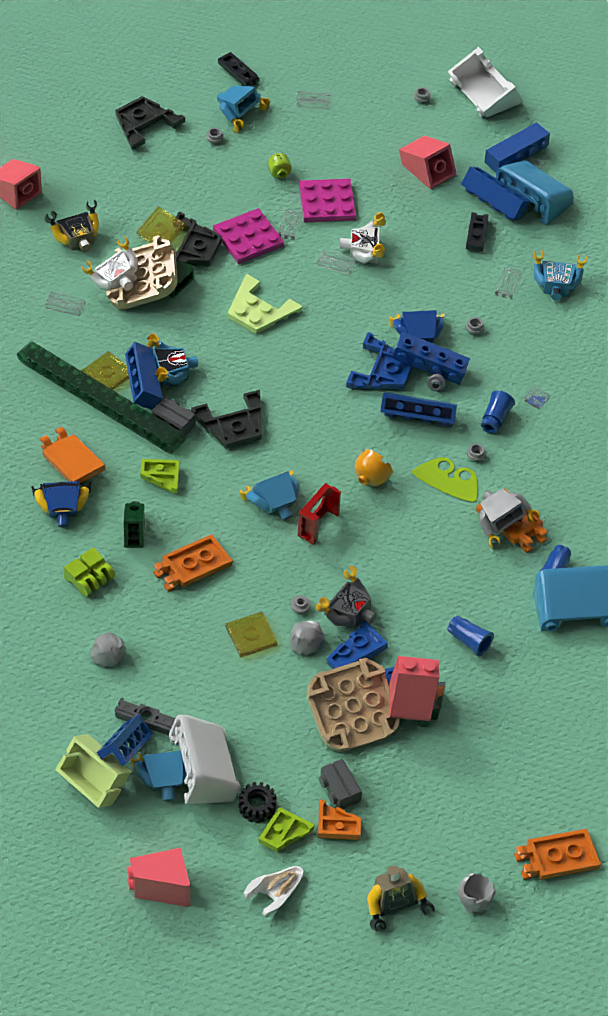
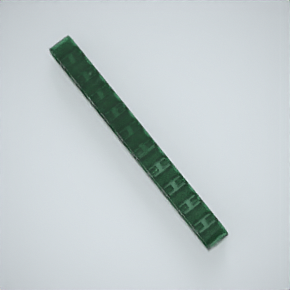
(101, 397)

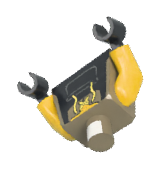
(76, 230)
(395, 892)

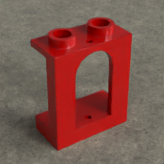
(309, 522)

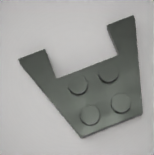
(141, 114)
(199, 243)
(235, 427)

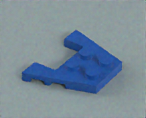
(386, 371)

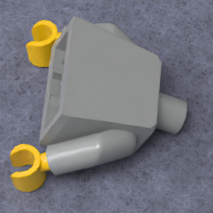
(503, 510)

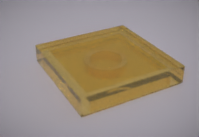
(161, 224)
(108, 370)
(251, 634)

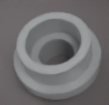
(422, 95)
(214, 135)
(475, 325)
(436, 378)
(476, 448)
(300, 609)

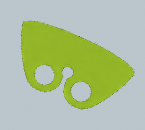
(437, 478)

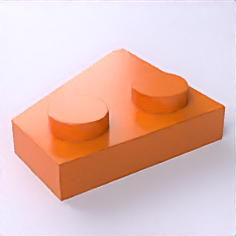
(337, 823)

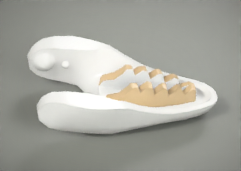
(276, 886)

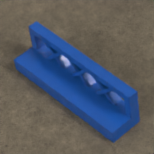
(125, 734)

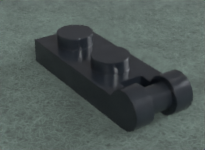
(238, 69)
(477, 232)

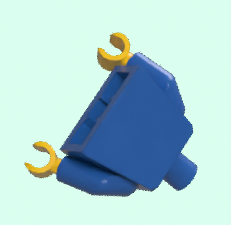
(421, 324)

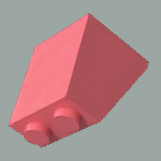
(429, 160)
(19, 182)
(413, 688)
(160, 877)

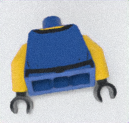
(62, 499)

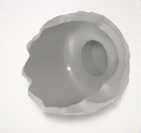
(306, 637)
(108, 650)
(476, 893)

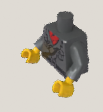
(350, 604)

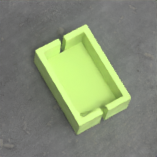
(91, 775)

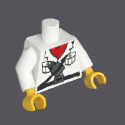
(364, 241)
(116, 271)

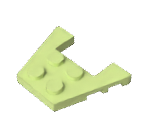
(255, 313)

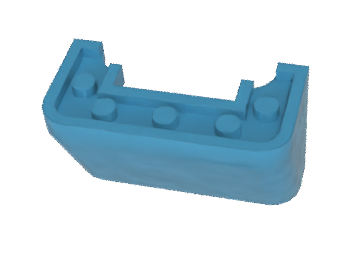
(545, 192)
(571, 595)

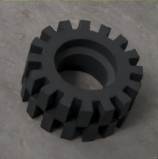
(257, 791)

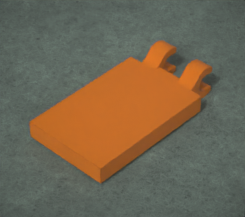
(71, 457)
(523, 530)
(192, 562)
(558, 855)

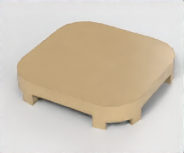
(154, 275)
(351, 705)

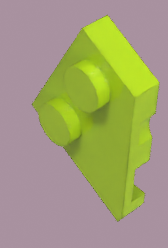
(161, 473)
(284, 830)

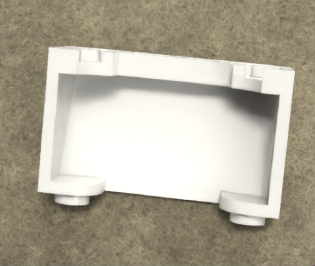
(484, 84)
(205, 760)

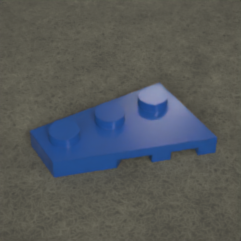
(361, 644)

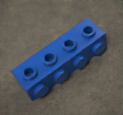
(517, 147)
(495, 193)
(411, 352)
(142, 377)
(416, 407)

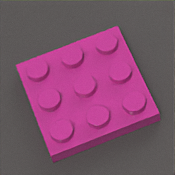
(327, 200)
(248, 236)

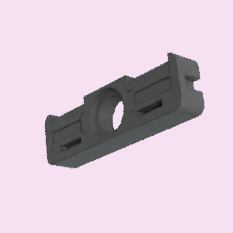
(159, 722)

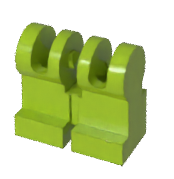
(81, 572)

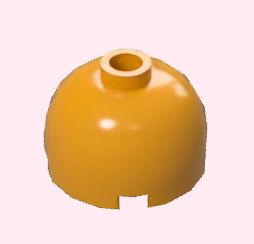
(372, 469)

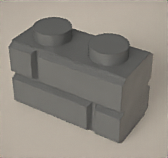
(175, 415)
(340, 784)

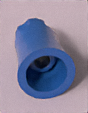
(497, 410)
(558, 558)
(471, 635)

